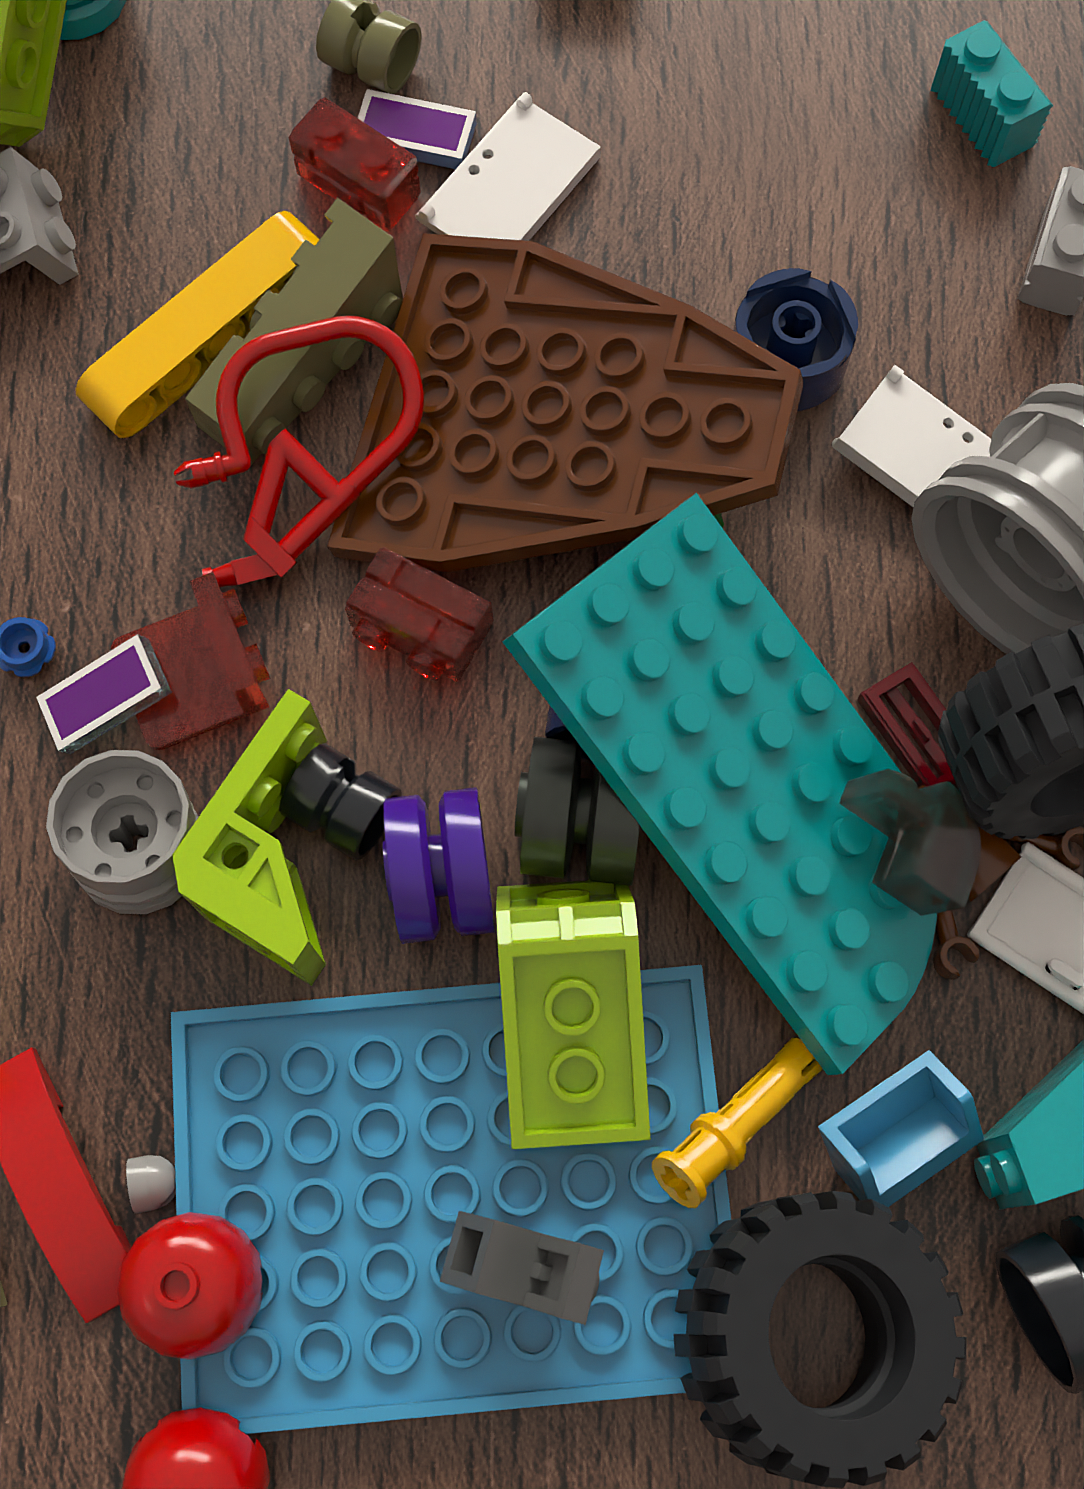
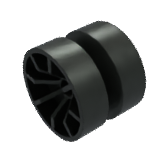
(564, 809)

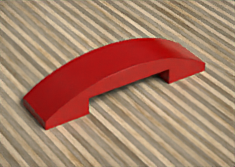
(57, 1188)

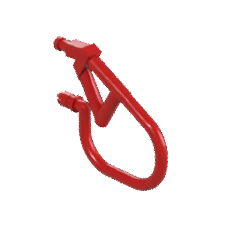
(286, 451)

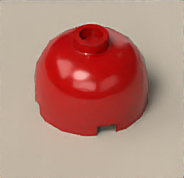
(190, 1285)
(197, 1452)

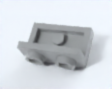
(32, 220)

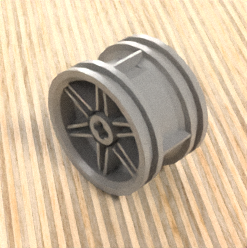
(1011, 525)

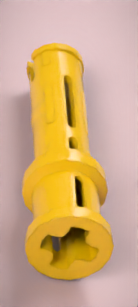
(721, 1137)

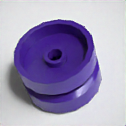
(433, 866)

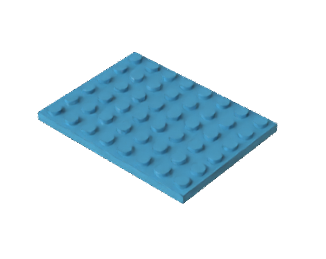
(349, 1150)

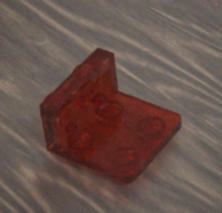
(205, 665)

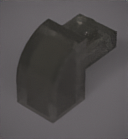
(930, 842)

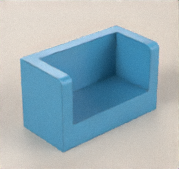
(902, 1131)

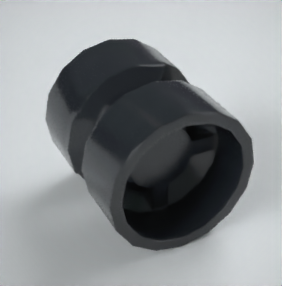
(333, 797)

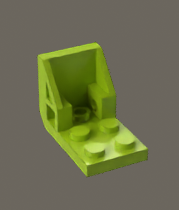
(27, 65)
(237, 869)
(572, 1014)

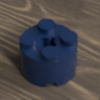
(804, 325)

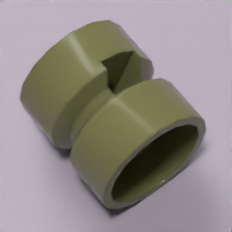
(373, 43)

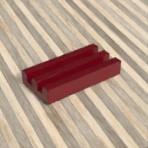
(894, 734)

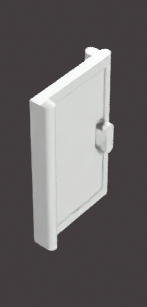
(519, 188)
(903, 437)
(1038, 923)

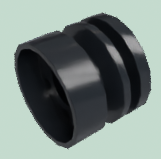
(1048, 1298)

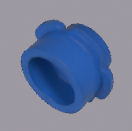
(21, 631)

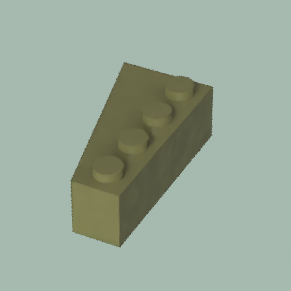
(342, 275)

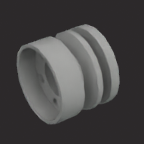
(100, 812)

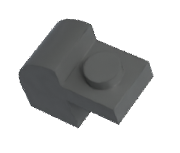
(522, 1267)

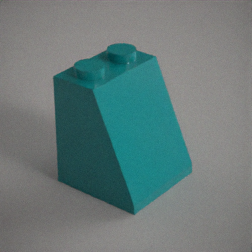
(1039, 1142)

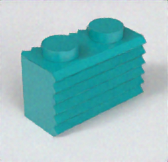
(990, 93)

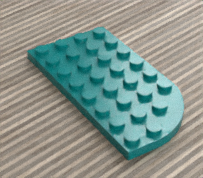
(736, 770)

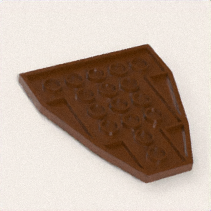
(559, 411)

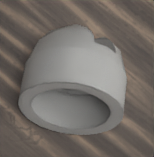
(150, 1182)

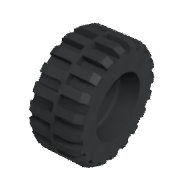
(1021, 740)
(906, 1329)

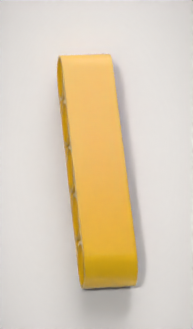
(188, 332)

